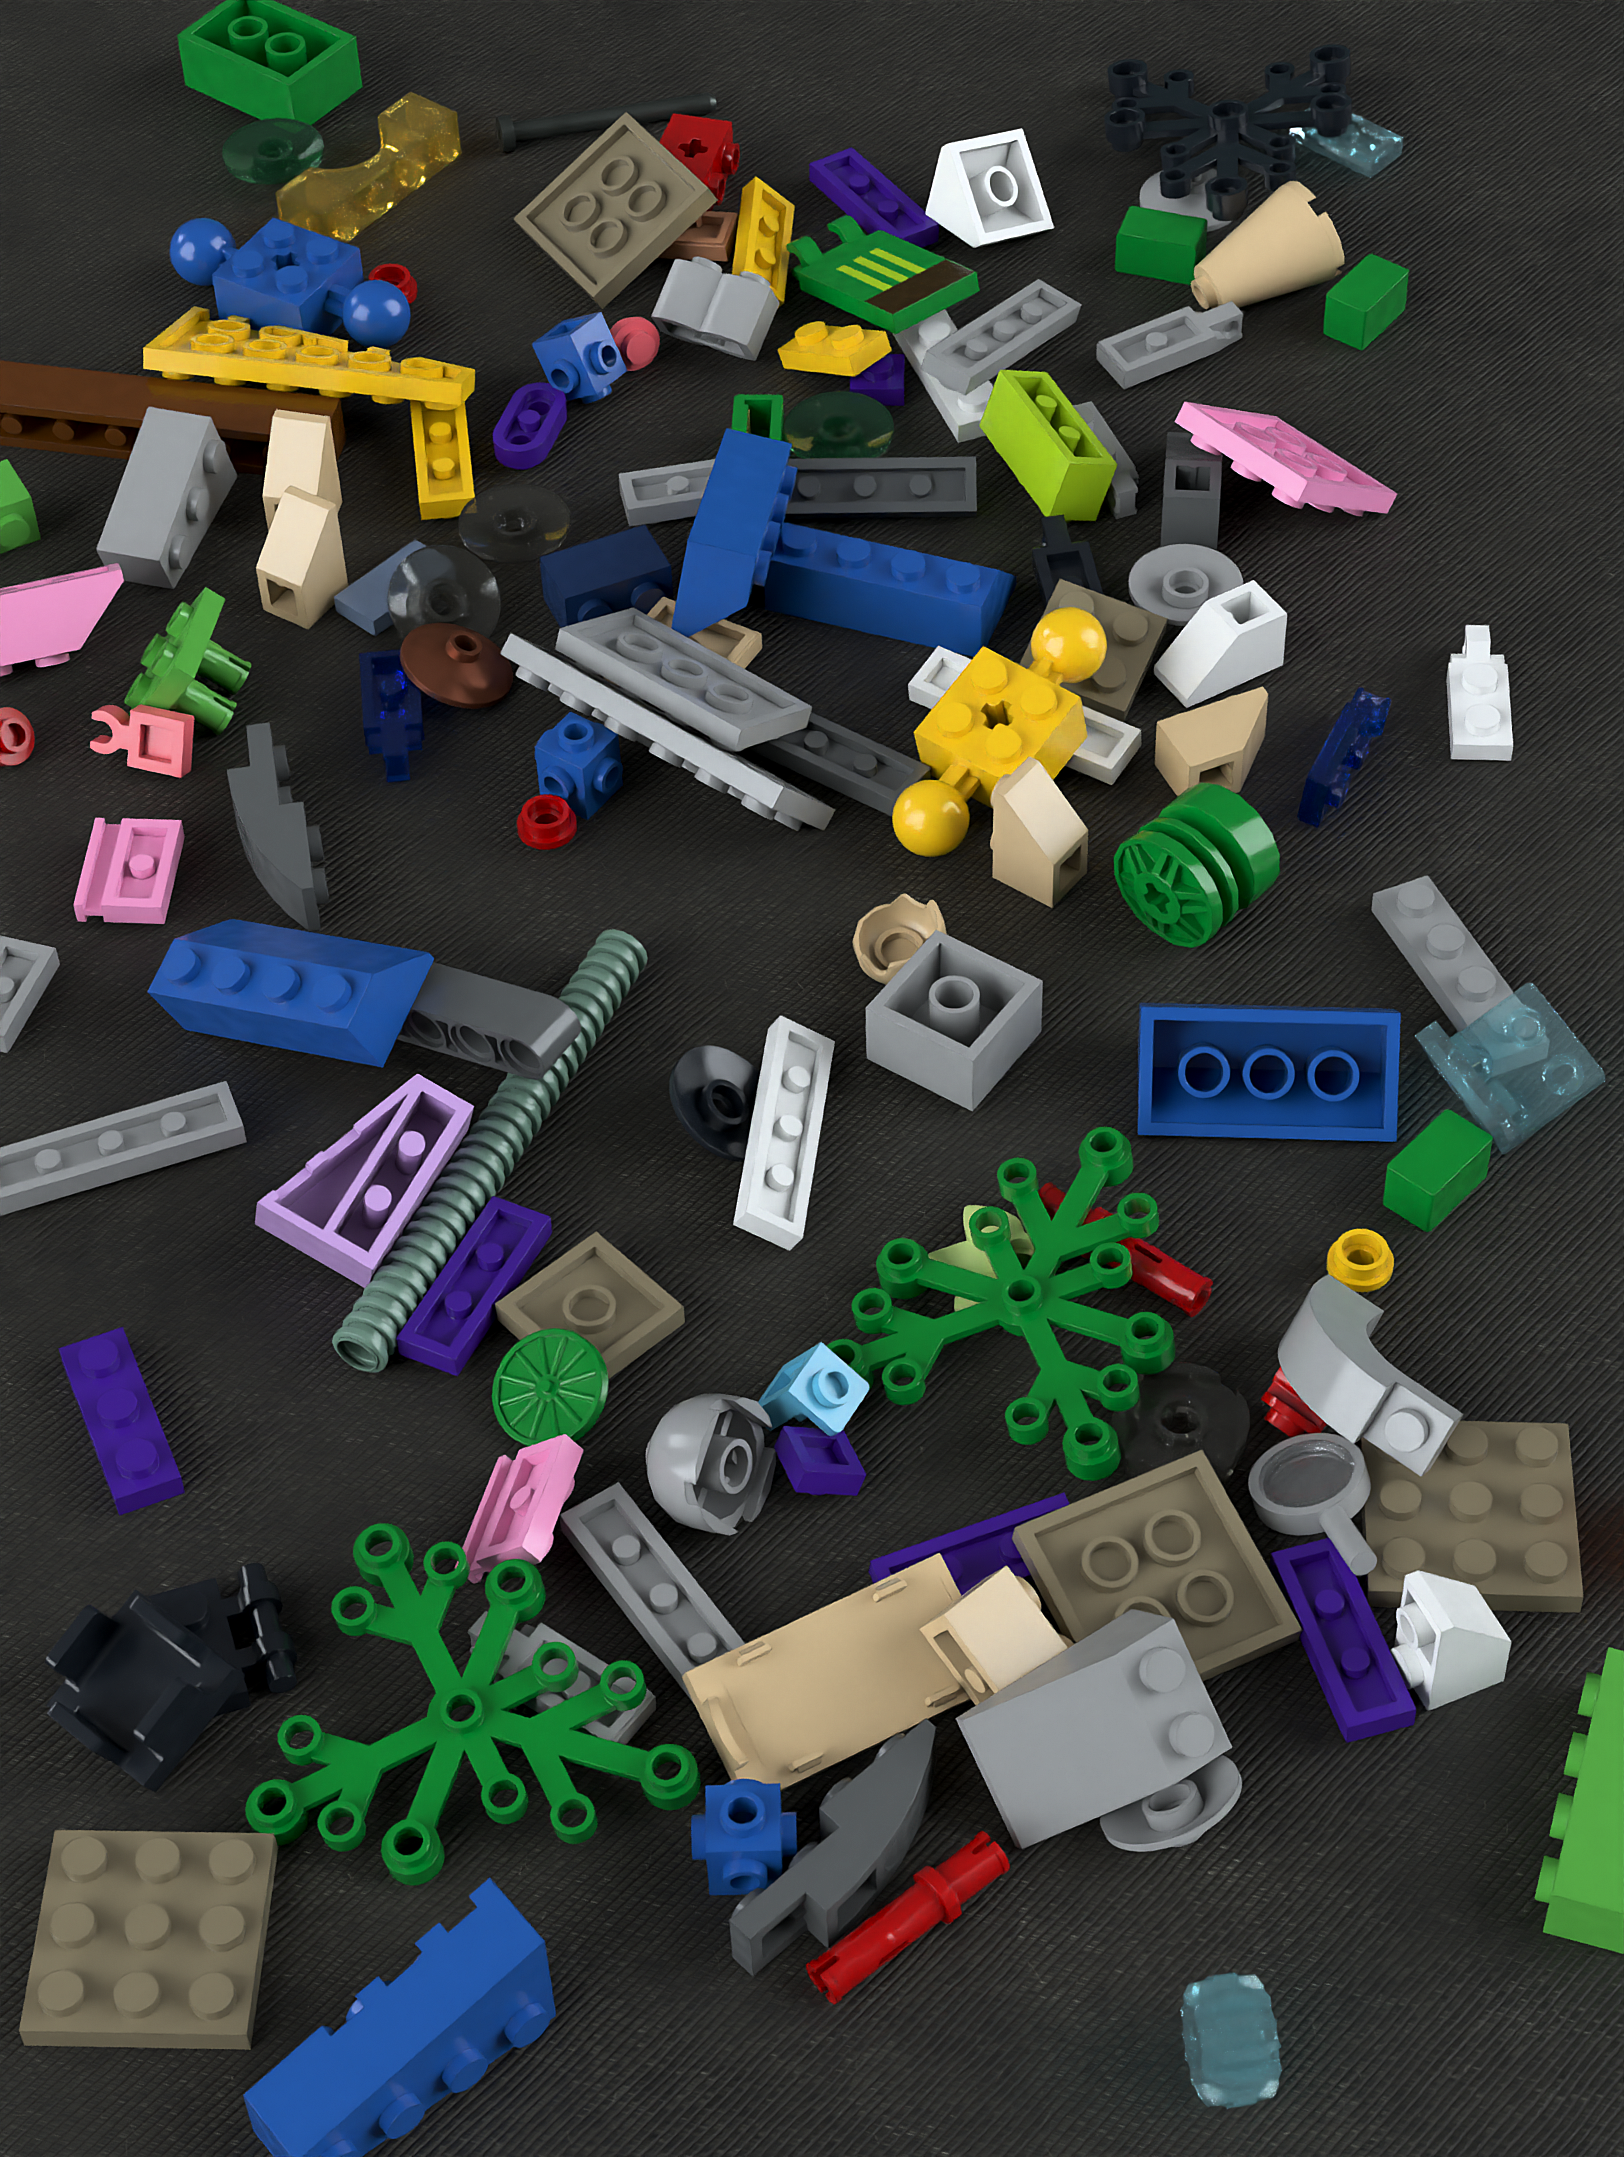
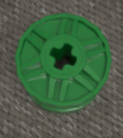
(1197, 864)

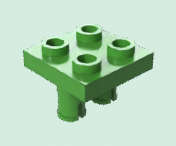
(183, 654)

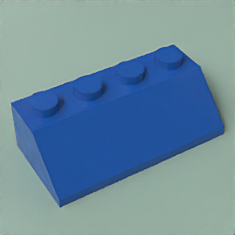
(734, 529)
(886, 590)
(291, 989)
(1268, 1071)

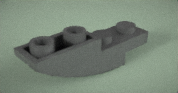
(277, 831)
(863, 1841)

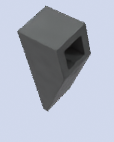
(1190, 493)

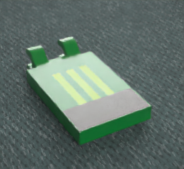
(880, 276)

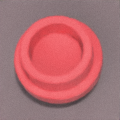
(637, 341)

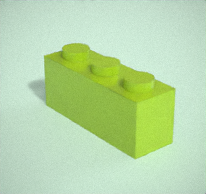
(1047, 445)

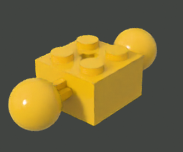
(993, 723)

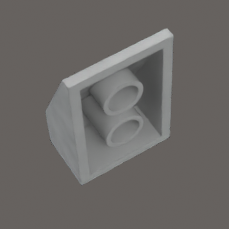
(1094, 1728)

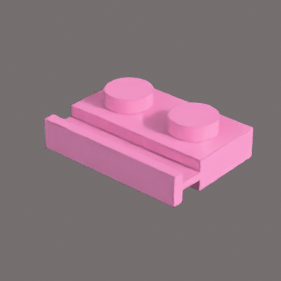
(130, 870)
(522, 1505)

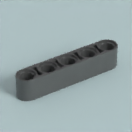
(490, 1022)

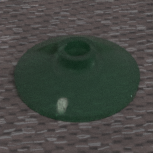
(272, 150)
(839, 426)

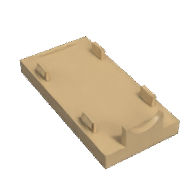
(830, 1681)

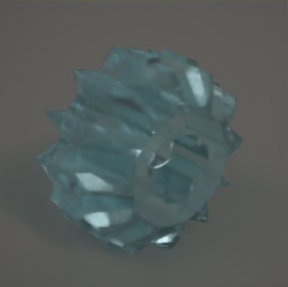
(1231, 2040)

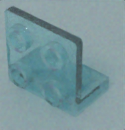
(1513, 1066)

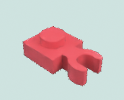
(153, 736)

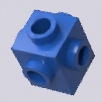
(580, 357)
(579, 763)
(743, 1836)

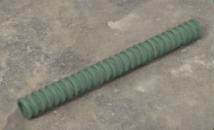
(483, 1162)

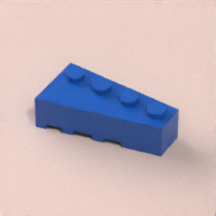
(411, 2038)

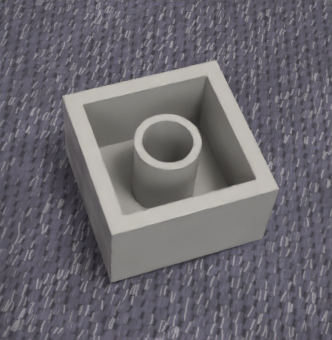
(954, 1020)

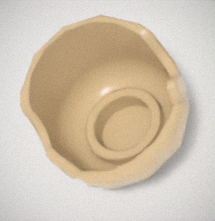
(893, 935)

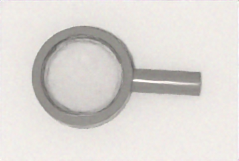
(1314, 1488)

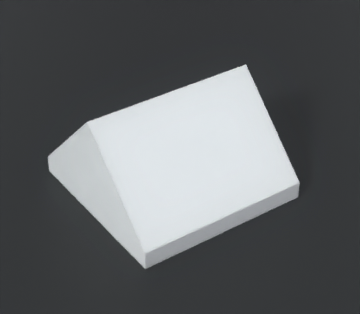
(988, 190)

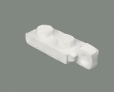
(1479, 700)

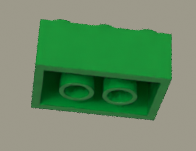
(270, 60)

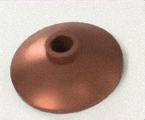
(456, 665)

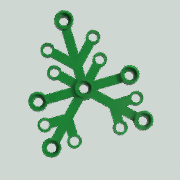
(918, 1340)
(545, 1739)

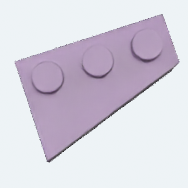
(370, 1182)

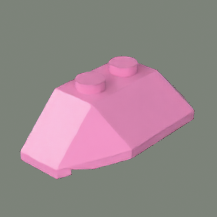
(53, 615)

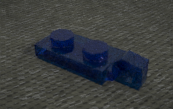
(390, 711)
(1343, 749)

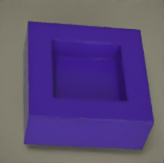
(882, 380)
(819, 1462)

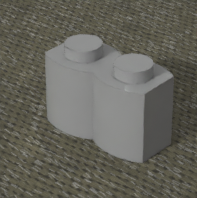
(716, 307)

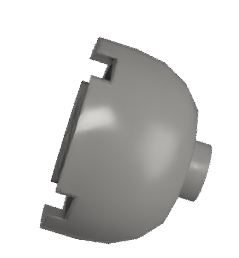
(711, 1462)

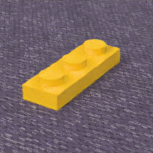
(763, 235)
(441, 460)

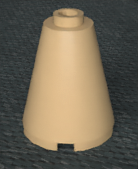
(1271, 253)

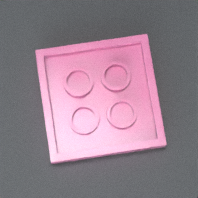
(1284, 458)

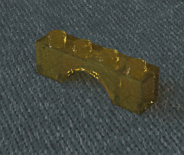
(340, 203)

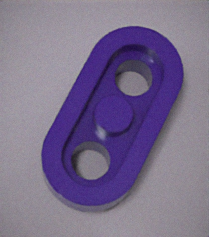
(529, 426)

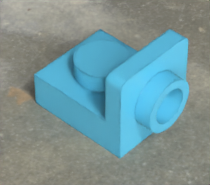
(816, 1388)

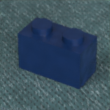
(606, 577)

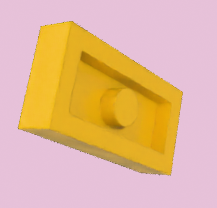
(834, 349)

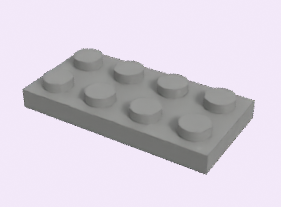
(683, 679)

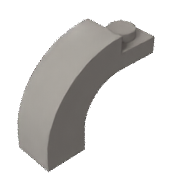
(1354, 1386)

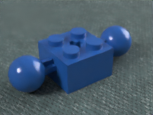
(290, 281)

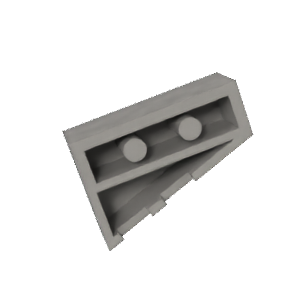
(166, 497)

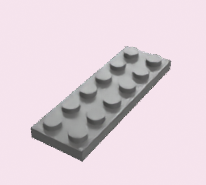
(667, 740)

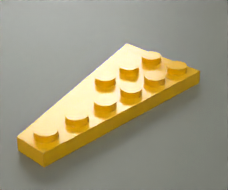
(299, 358)

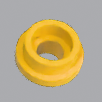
(1364, 1248)

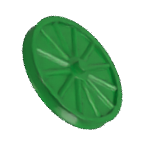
(550, 1387)

